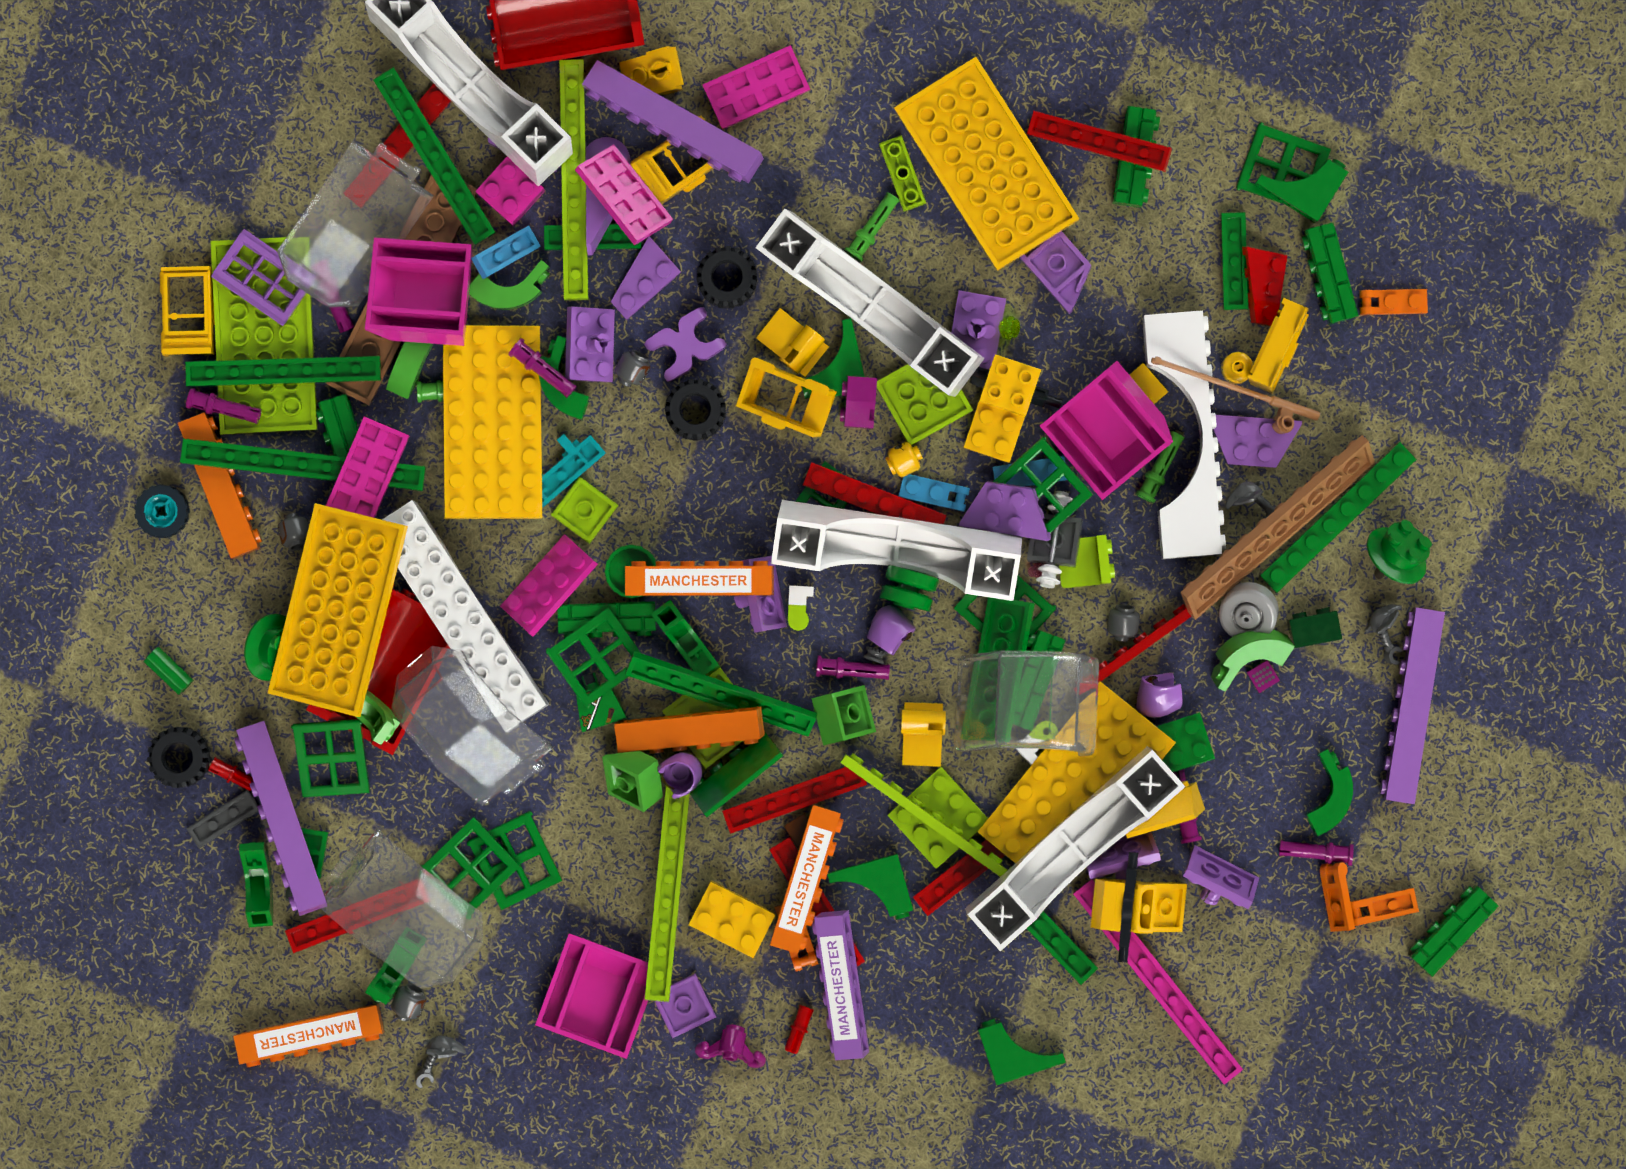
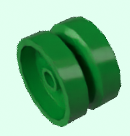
(616, 566)
(908, 589)

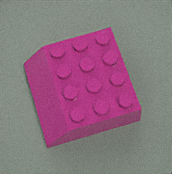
(419, 291)
(1109, 430)
(596, 996)

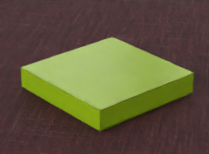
(584, 510)

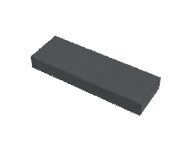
(223, 819)

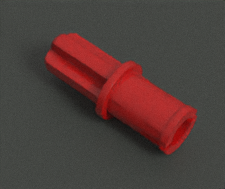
(230, 773)
(798, 1029)

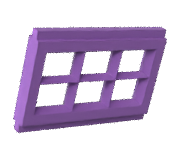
(247, 293)

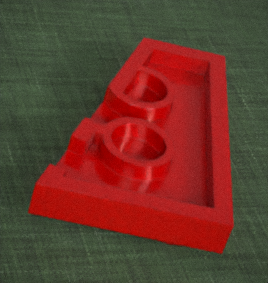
(1266, 278)

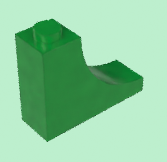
(1308, 195)
(845, 363)
(882, 877)
(1008, 1059)

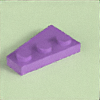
(644, 280)

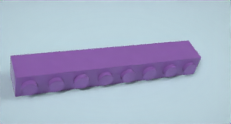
(673, 122)
(1413, 705)
(281, 818)

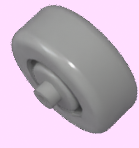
(1248, 608)

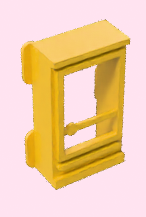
(656, 180)
(187, 341)
(1278, 346)
(816, 410)

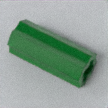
(168, 670)

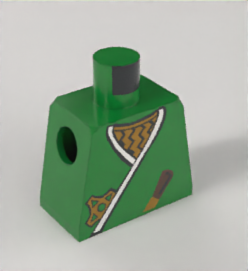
(603, 710)

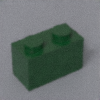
(1314, 629)

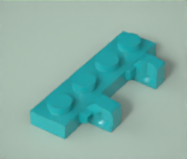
(576, 461)

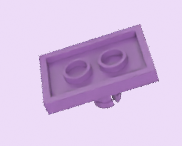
(978, 323)
(589, 344)
(765, 610)
(1116, 856)
(1220, 878)

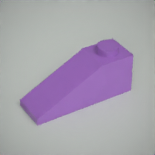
(596, 221)

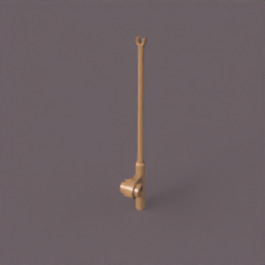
(1283, 421)

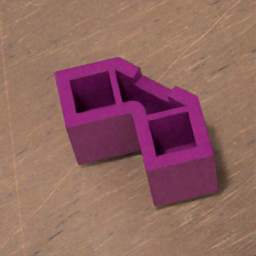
(860, 402)

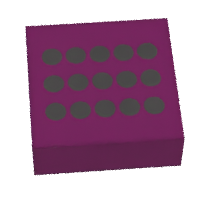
(1263, 676)

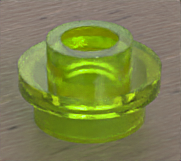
(1009, 327)

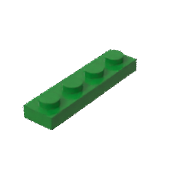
(613, 238)
(1233, 261)
(1062, 948)

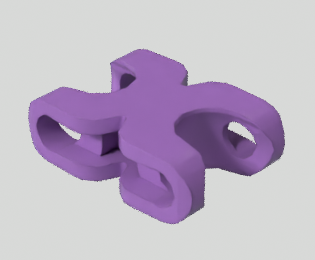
(685, 344)

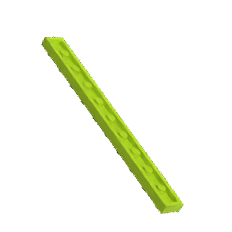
(573, 187)
(932, 819)
(667, 897)

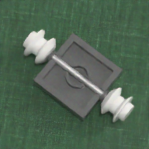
(1062, 547)

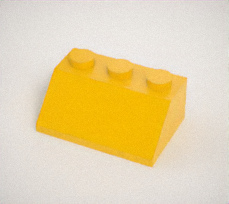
(1181, 808)

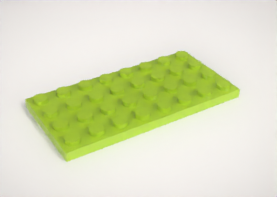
(249, 334)

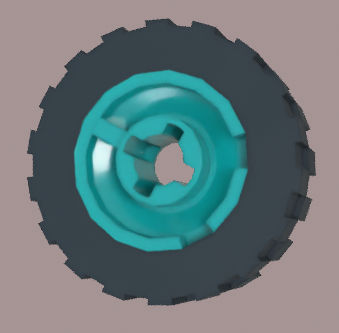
(147, 511)

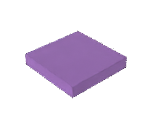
(686, 1007)

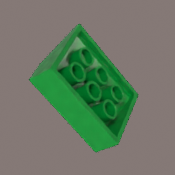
(735, 775)

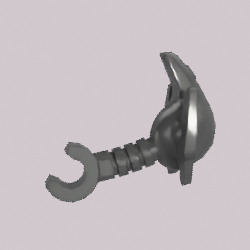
(1249, 492)
(1381, 621)
(438, 1047)

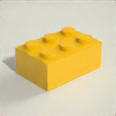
(732, 919)

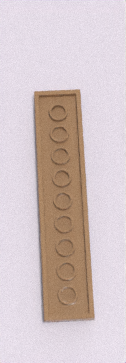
(435, 224)
(1278, 527)

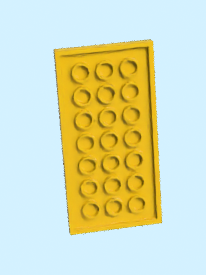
(986, 163)
(491, 426)
(337, 610)
(1064, 781)

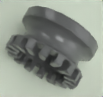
(874, 655)

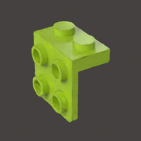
(1091, 564)

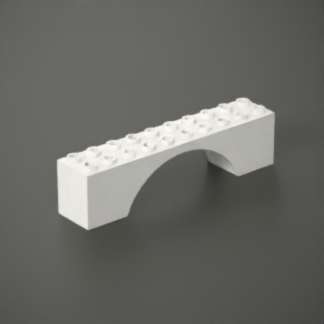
(505, 117)
(870, 302)
(1193, 519)
(829, 537)
(460, 615)
(1084, 835)

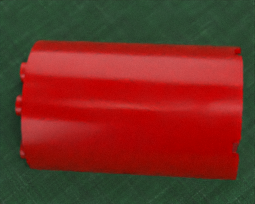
(561, 29)
(404, 637)

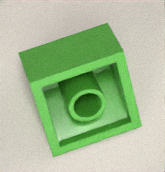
(843, 715)
(633, 778)

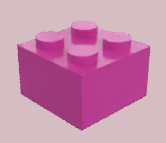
(509, 191)

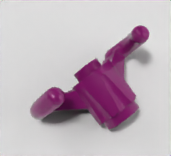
(731, 1047)

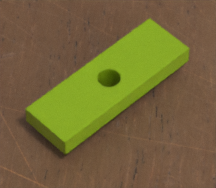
(906, 187)

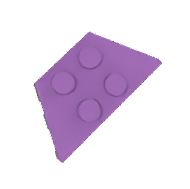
(1059, 269)
(1252, 440)
(1007, 511)

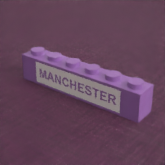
(841, 985)

